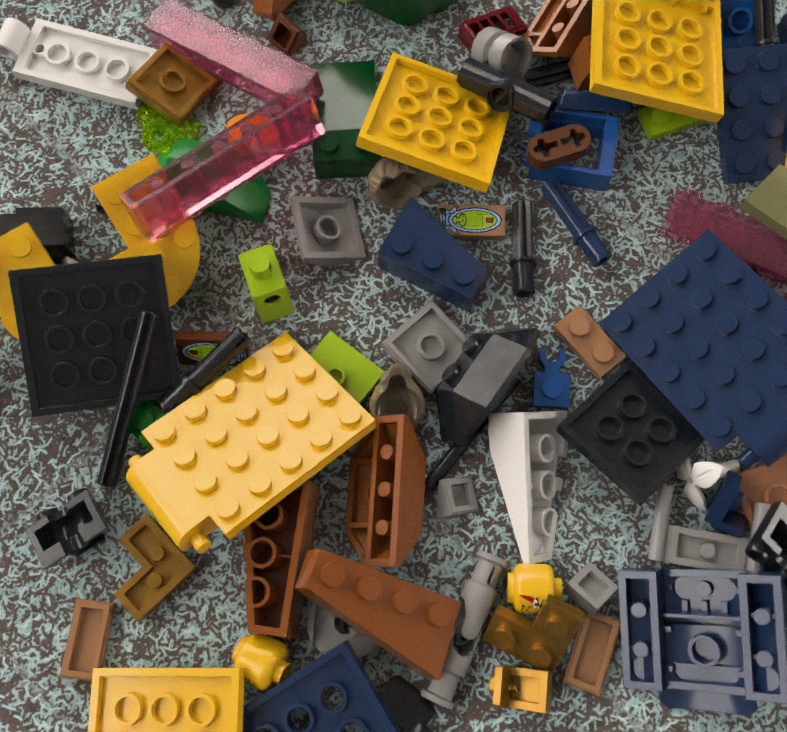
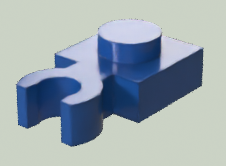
(551, 386)

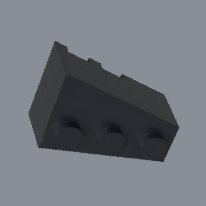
(51, 226)

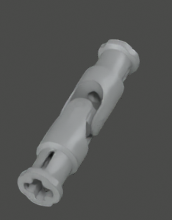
(476, 604)

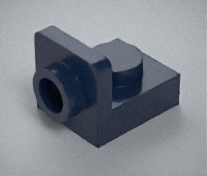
(722, 507)

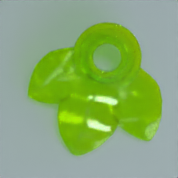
(156, 124)

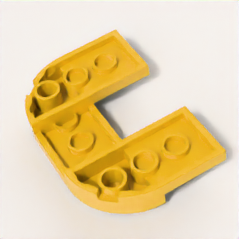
(179, 249)

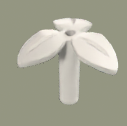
(703, 475)

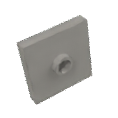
(426, 345)

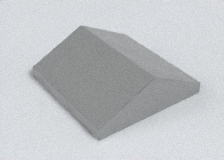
(325, 230)

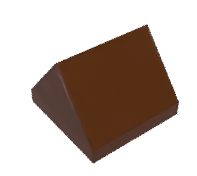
(286, 35)

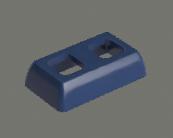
(592, 102)

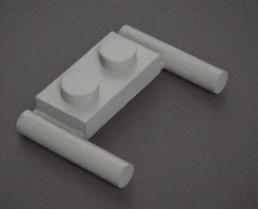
(699, 547)

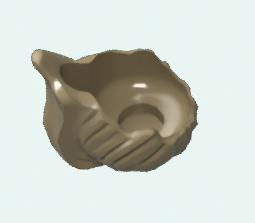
(394, 182)
(398, 395)

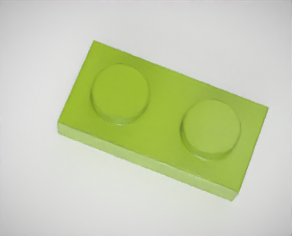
(660, 123)

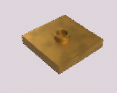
(171, 84)

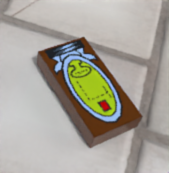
(195, 345)

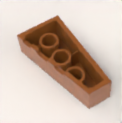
(274, 557)
(391, 612)

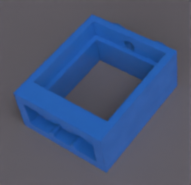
(600, 127)

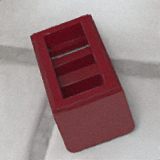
(469, 28)

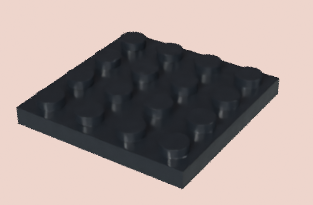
(80, 330)

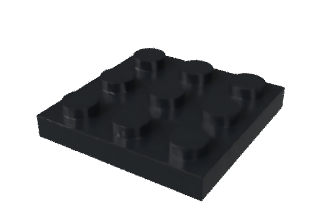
(631, 433)

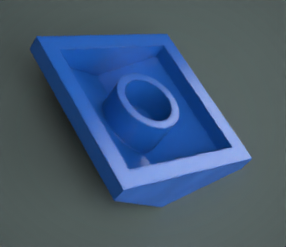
(737, 23)

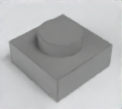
(590, 588)

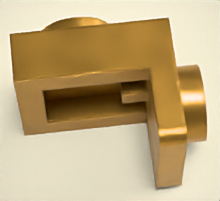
(521, 688)

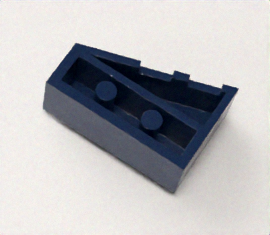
(431, 258)

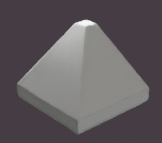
(452, 498)

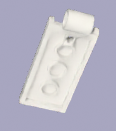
(73, 59)

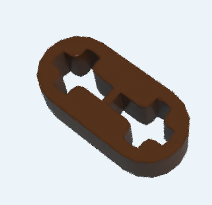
(556, 143)

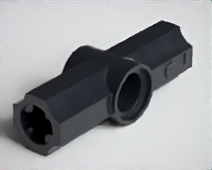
(507, 91)

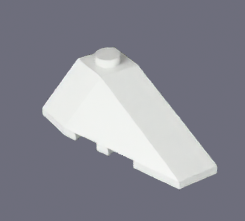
(525, 461)

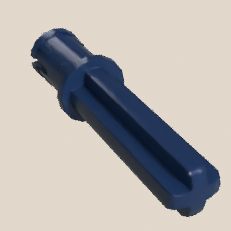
(576, 223)

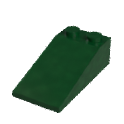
(342, 110)

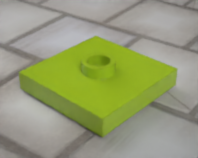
(347, 366)

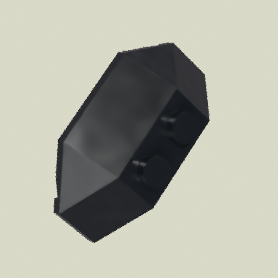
(480, 379)

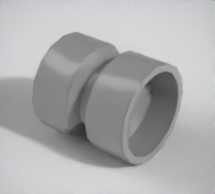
(502, 50)

